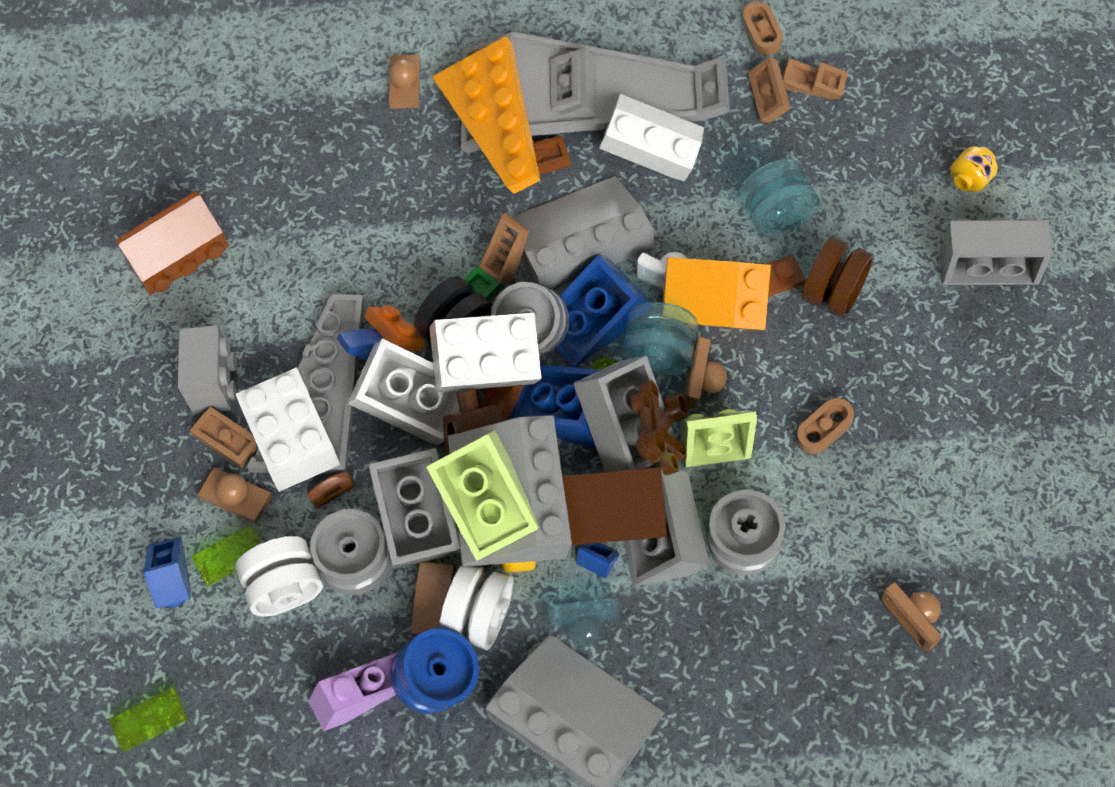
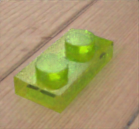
(221, 558)
(148, 719)

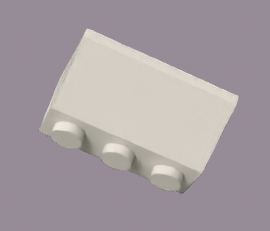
(652, 138)

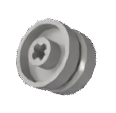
(548, 307)
(745, 532)
(350, 551)

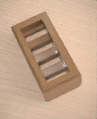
(490, 263)

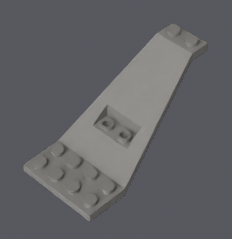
(578, 85)

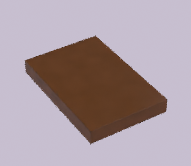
(615, 506)

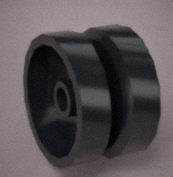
(450, 300)

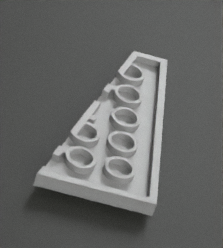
(330, 376)

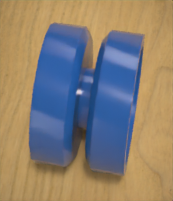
(439, 651)

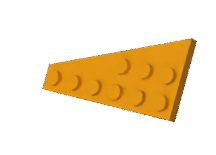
(491, 105)

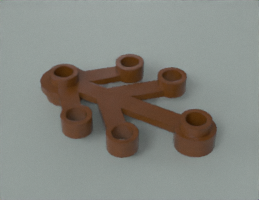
(654, 439)

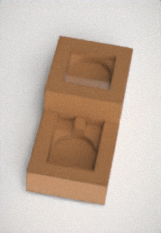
(820, 81)
(430, 595)

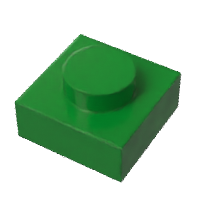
(483, 283)

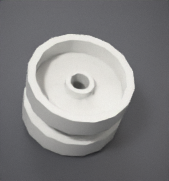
(278, 576)
(477, 604)

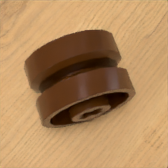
(837, 277)

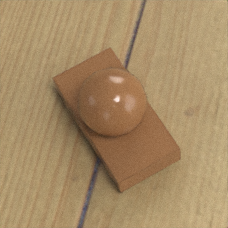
(404, 81)
(703, 375)
(235, 495)
(915, 614)

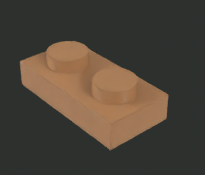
(769, 90)
(225, 437)

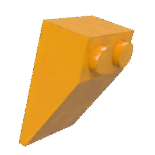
(719, 291)

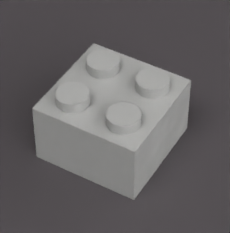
(206, 369)

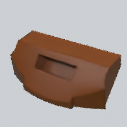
(330, 489)

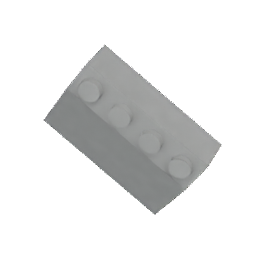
(578, 227)
(535, 456)
(574, 714)

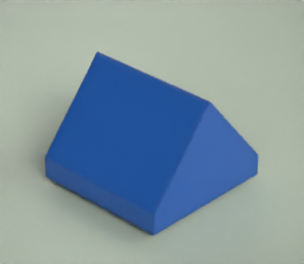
(597, 558)

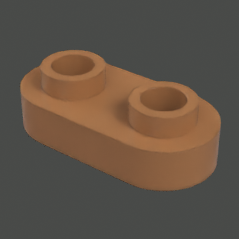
(764, 29)
(824, 427)

